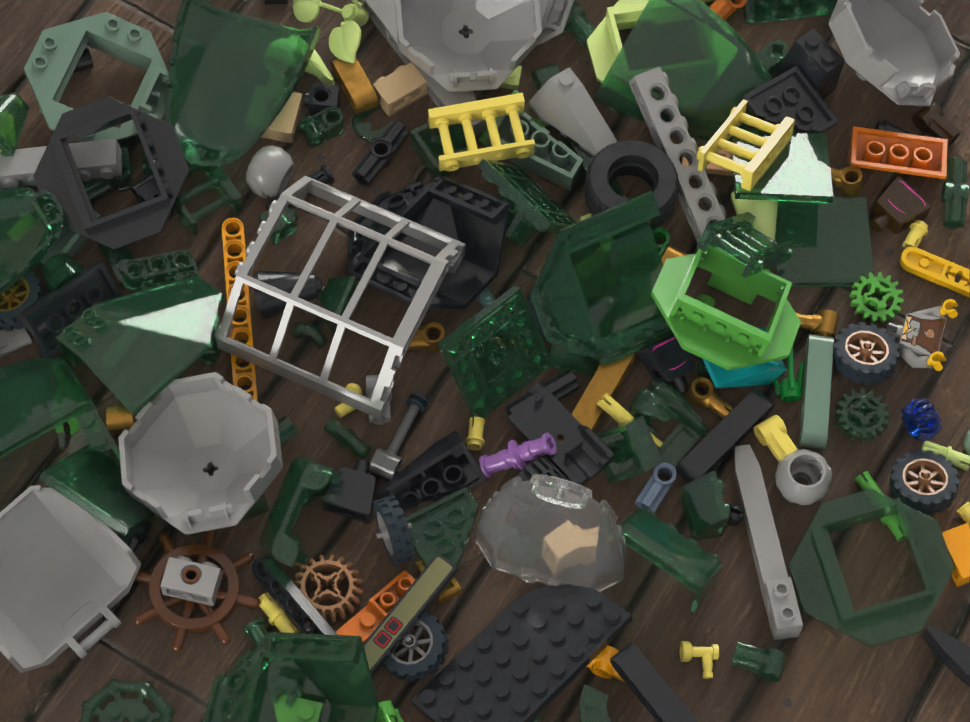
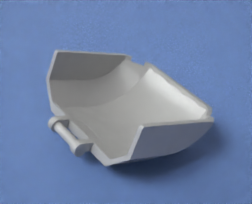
(57, 578)

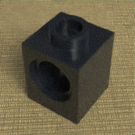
(321, 92)

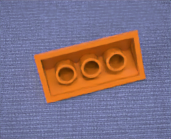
(898, 152)

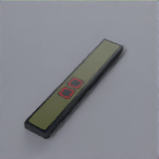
(408, 611)

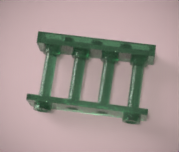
(216, 179)
(746, 243)

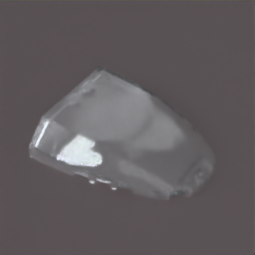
(552, 534)

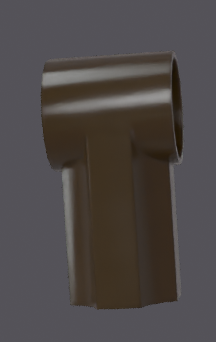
(932, 120)

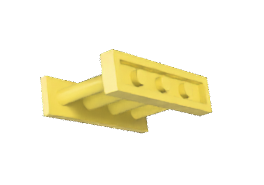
(480, 110)
(760, 159)

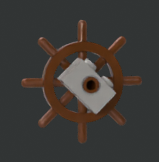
(196, 584)

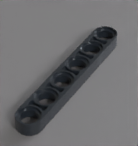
(287, 597)

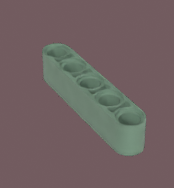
(816, 392)

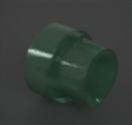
(60, 270)

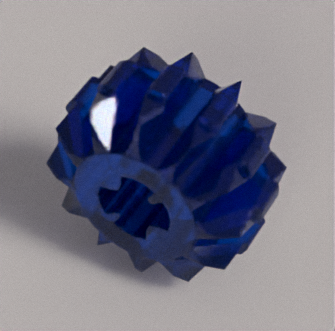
(921, 419)

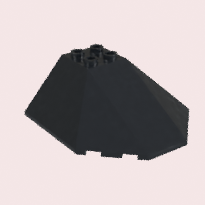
(447, 209)

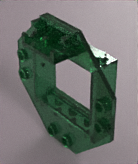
(823, 585)

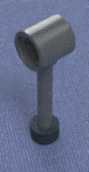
(386, 462)

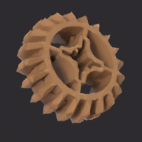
(339, 572)

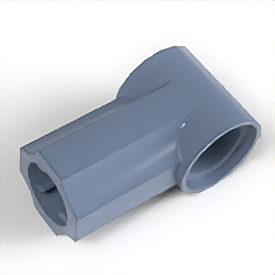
(655, 489)

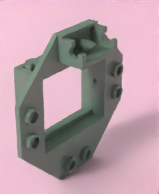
(61, 49)

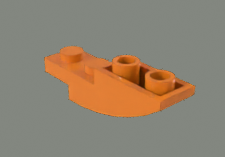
(378, 607)

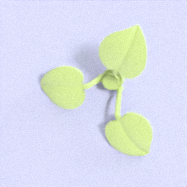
(344, 39)

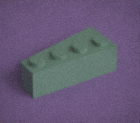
(550, 157)

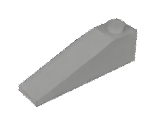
(571, 110)

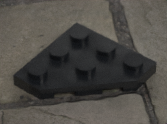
(791, 97)

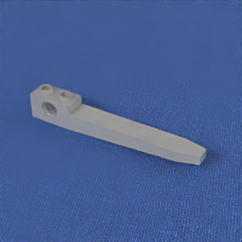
(765, 546)

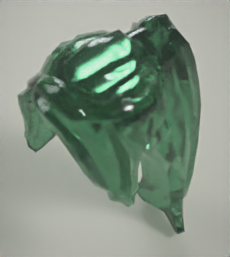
(664, 403)

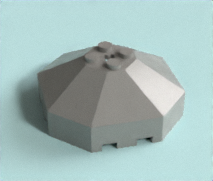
(500, 39)
(895, 47)
(185, 431)

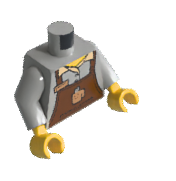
(922, 334)

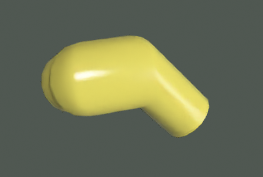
(343, 409)

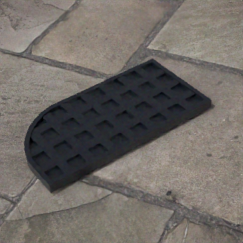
(524, 657)

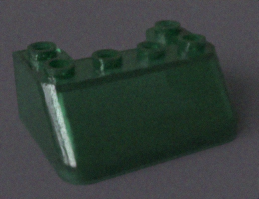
(672, 553)

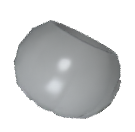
(269, 171)
(808, 466)

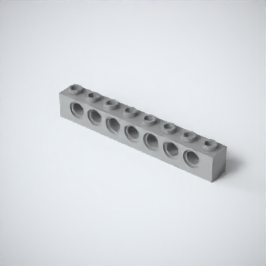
(660, 131)

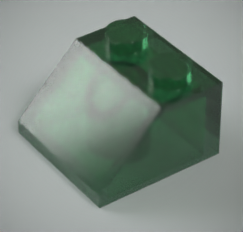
(632, 449)

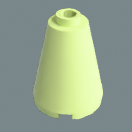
(763, 210)

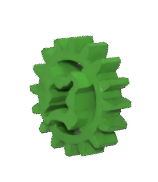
(882, 290)

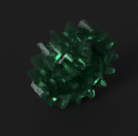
(859, 416)

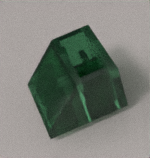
(705, 507)

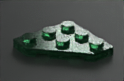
(444, 527)

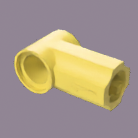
(774, 435)

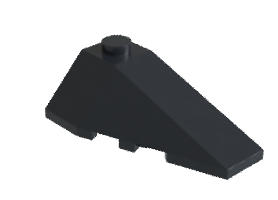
(434, 474)

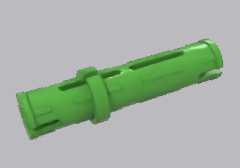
(867, 482)

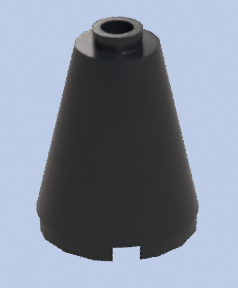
(271, 306)

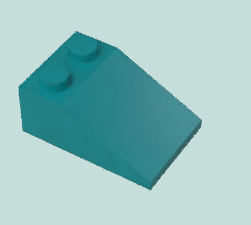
(746, 376)

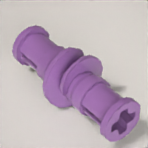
(517, 455)

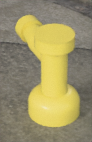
(708, 654)

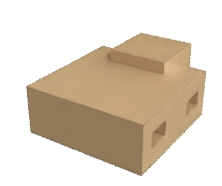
(285, 124)

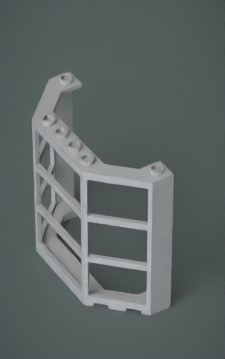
(446, 261)

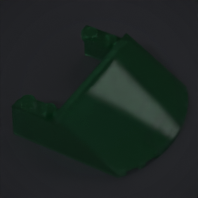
(41, 396)

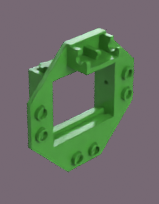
(714, 333)

